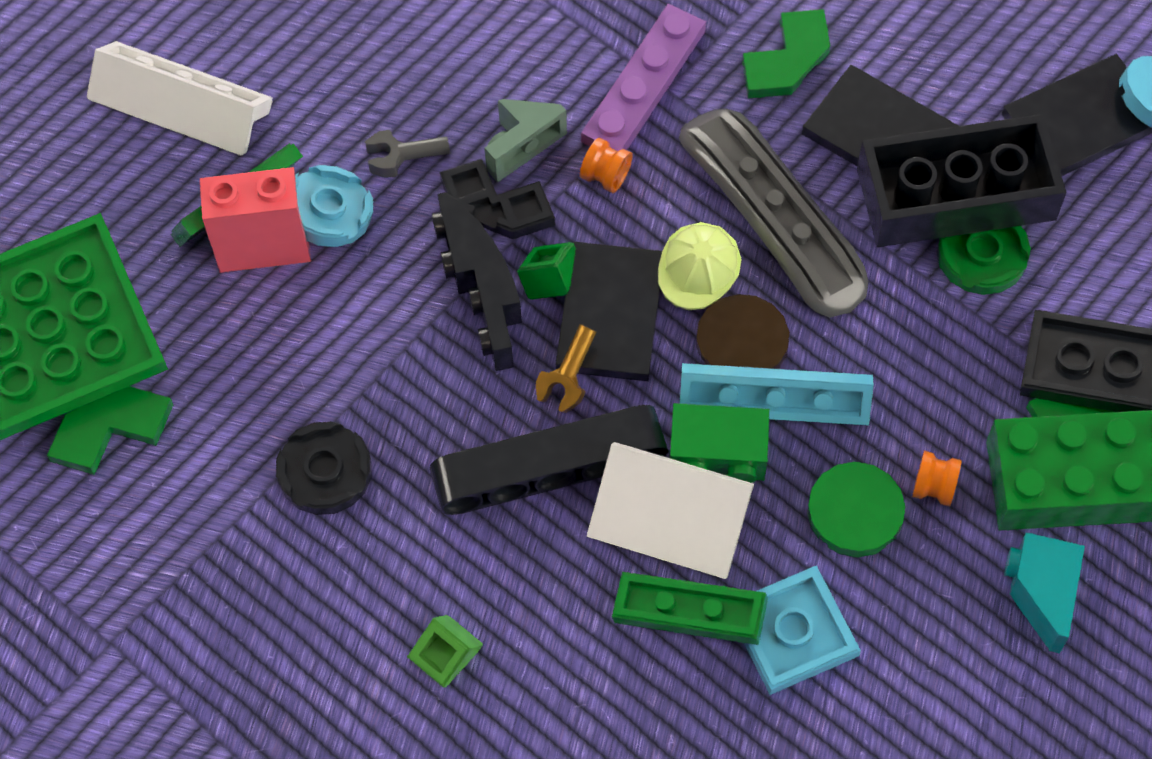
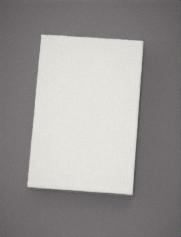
(670, 510)

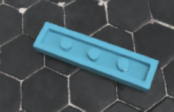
(787, 393)

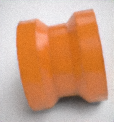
(606, 165)
(937, 478)

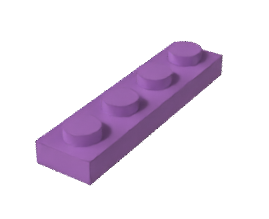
(645, 79)

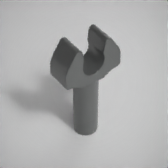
(399, 152)

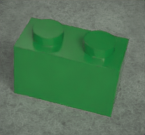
(722, 439)

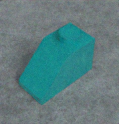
(1046, 585)

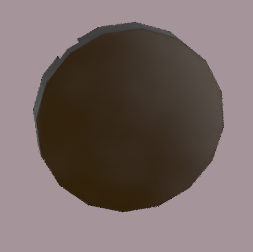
(743, 333)

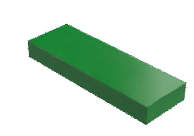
(690, 608)

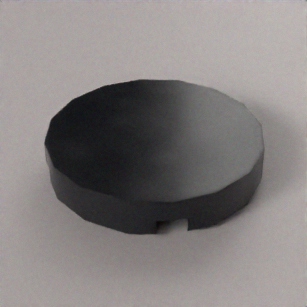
(324, 468)

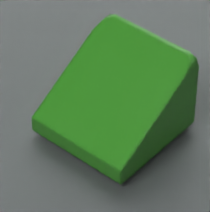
(444, 649)

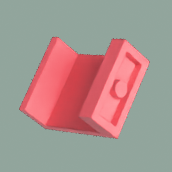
(254, 219)

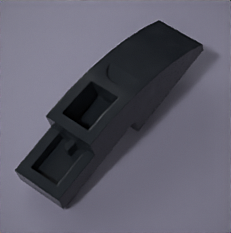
(482, 273)

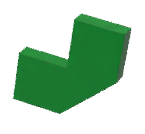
(783, 70)
(88, 429)

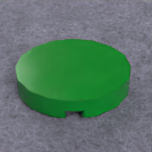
(985, 260)
(856, 509)

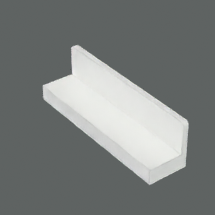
(175, 96)

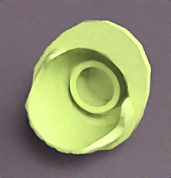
(698, 266)

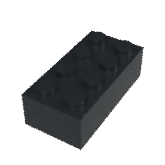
(960, 180)

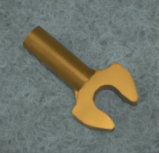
(567, 372)

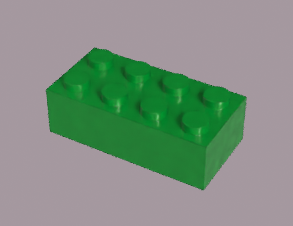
(1071, 470)

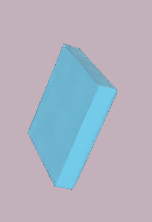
(800, 632)

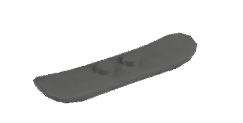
(779, 210)

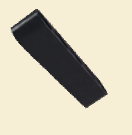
(541, 459)

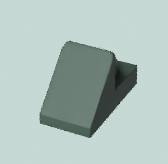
(529, 131)

